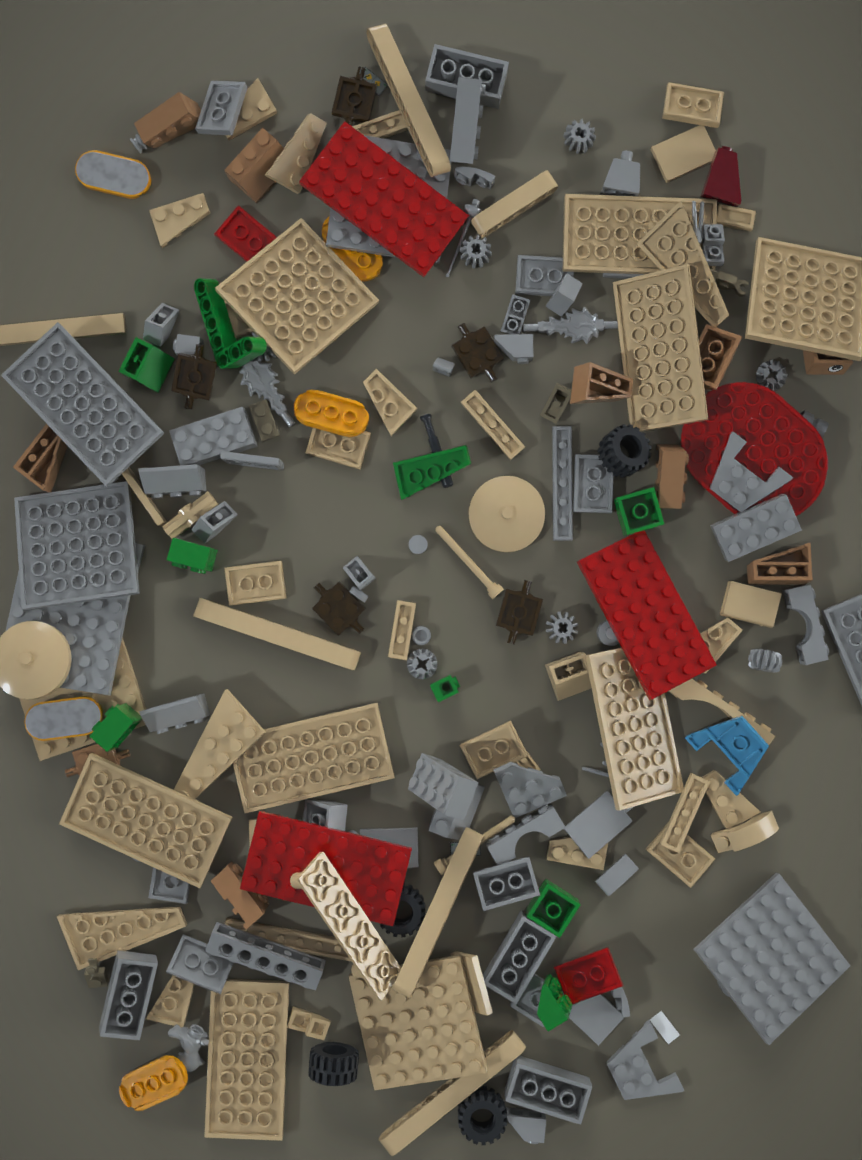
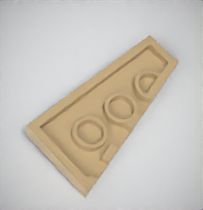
(298, 154)

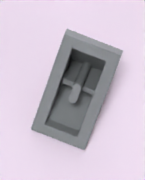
(564, 295)
(359, 573)

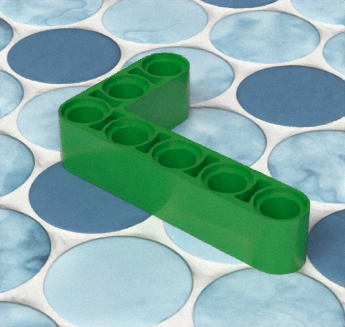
(226, 350)

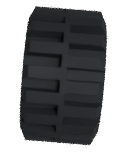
(635, 444)
(413, 922)
(333, 1064)
(487, 1130)

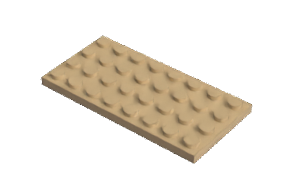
(605, 230)
(661, 349)
(633, 733)
(314, 758)
(145, 820)
(247, 1060)

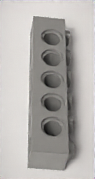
(274, 953)

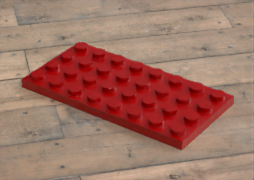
(383, 199)
(646, 614)
(368, 866)

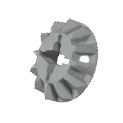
(763, 372)
(422, 654)

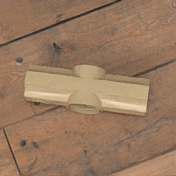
(189, 515)

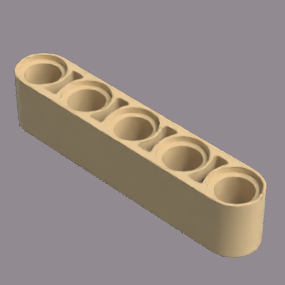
(514, 204)

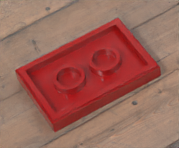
(244, 234)
(588, 976)

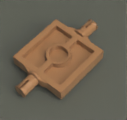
(81, 755)

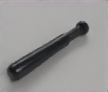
(435, 445)

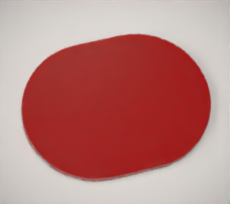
(774, 439)

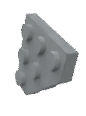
(527, 788)

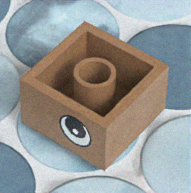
(825, 364)

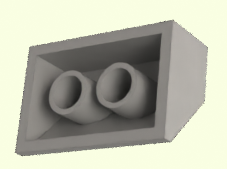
(173, 481)
(176, 713)
(325, 813)
(453, 827)
(506, 883)

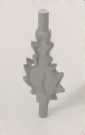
(578, 325)
(261, 379)

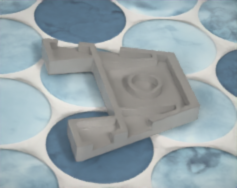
(737, 483)
(633, 1071)

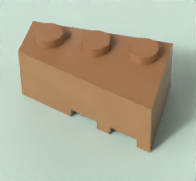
(168, 120)
(599, 384)
(42, 459)
(671, 475)
(783, 568)
(247, 904)

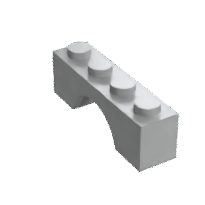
(812, 647)
(545, 821)

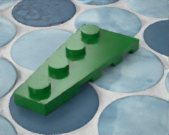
(425, 470)

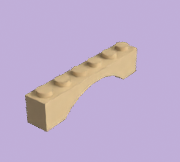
(698, 691)

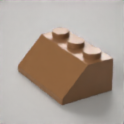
(252, 163)
(716, 353)

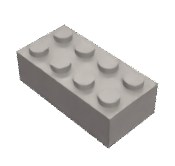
(451, 63)
(466, 120)
(205, 439)
(755, 527)
(442, 786)
(518, 958)
(128, 995)
(548, 1089)

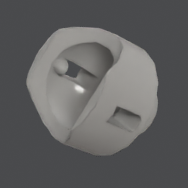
(606, 634)

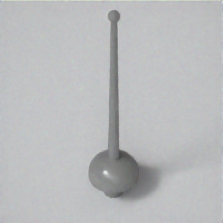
(472, 210)

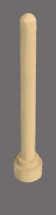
(493, 588)
(442, 864)

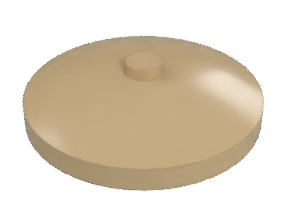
(506, 514)
(33, 660)

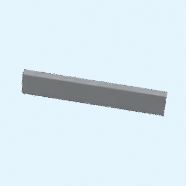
(562, 483)

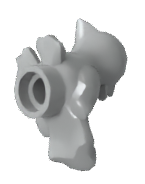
(191, 1042)

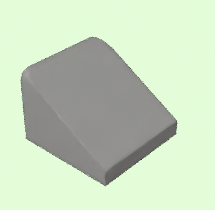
(443, 366)

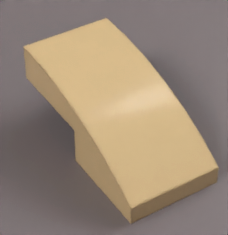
(308, 1022)

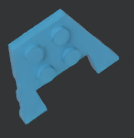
(738, 742)

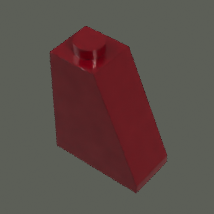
(723, 178)

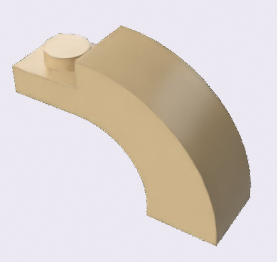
(746, 834)

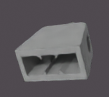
(623, 177)

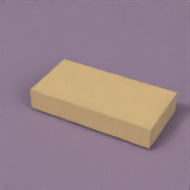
(735, 217)

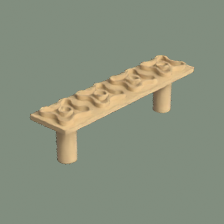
(348, 924)

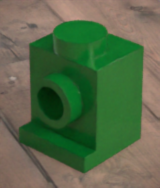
(441, 694)

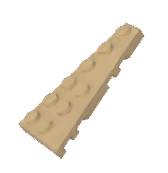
(675, 244)
(224, 740)
(105, 932)

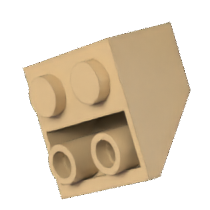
(569, 675)

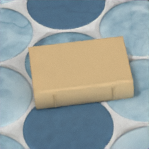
(750, 604)

